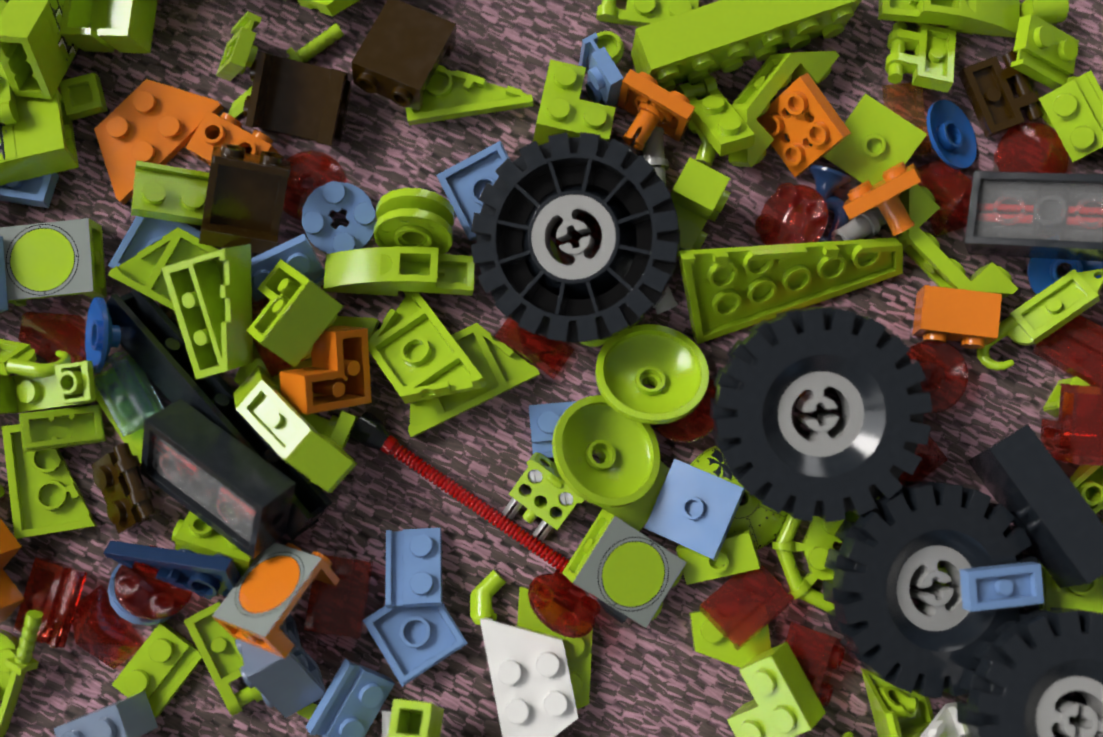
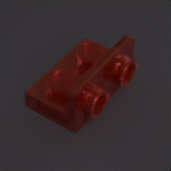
(817, 656)

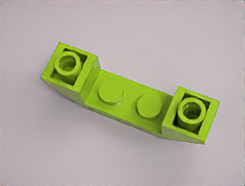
(770, 78)
(925, 251)
(69, 386)
(289, 433)

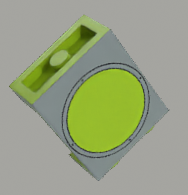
(54, 260)
(624, 568)

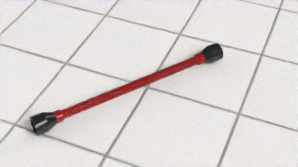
(374, 434)

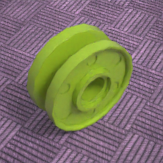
(414, 219)

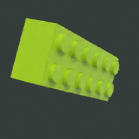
(730, 33)

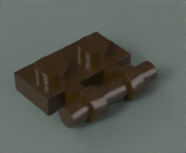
(992, 96)
(123, 488)

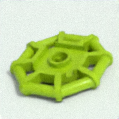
(815, 549)

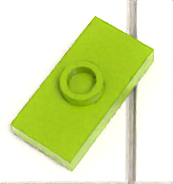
(61, 428)
(735, 557)

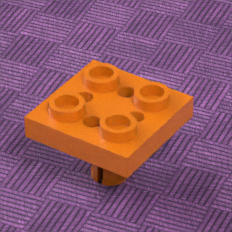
(652, 108)
(810, 119)
(885, 197)

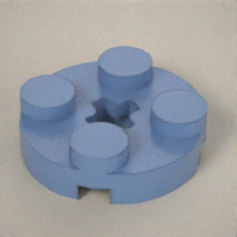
(334, 197)

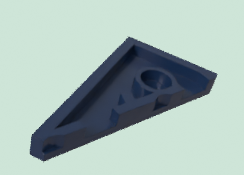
(182, 568)

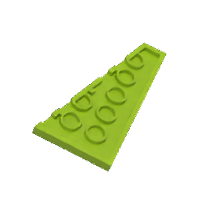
(753, 283)

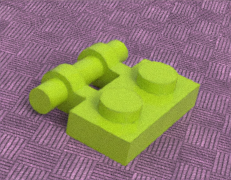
(932, 60)

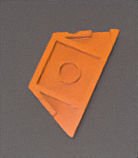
(148, 128)

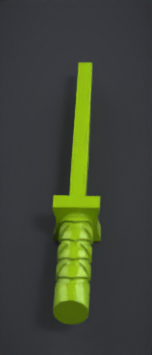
(303, 54)
(19, 666)

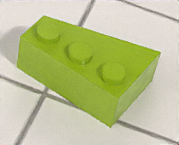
(214, 308)

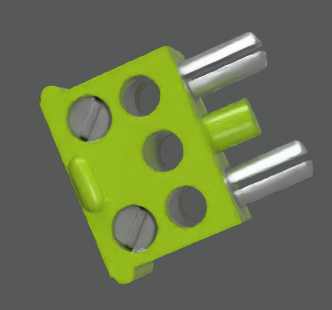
(547, 482)

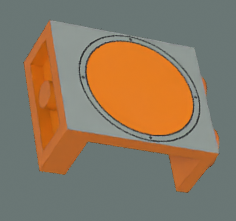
(268, 595)

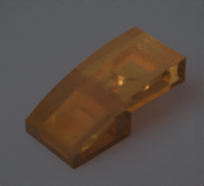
(909, 104)

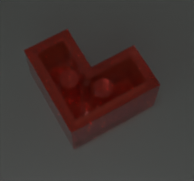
(1079, 429)

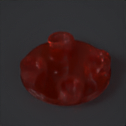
(1031, 149)
(793, 216)
(146, 595)
(562, 605)

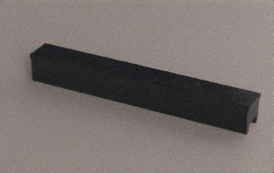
(162, 354)

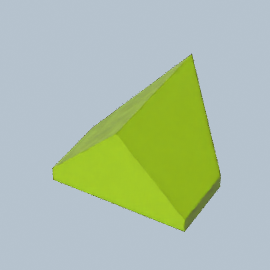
(896, 710)

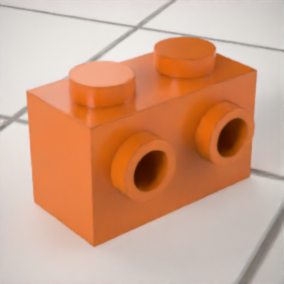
(225, 129)
(957, 316)

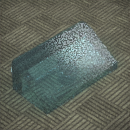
(126, 392)

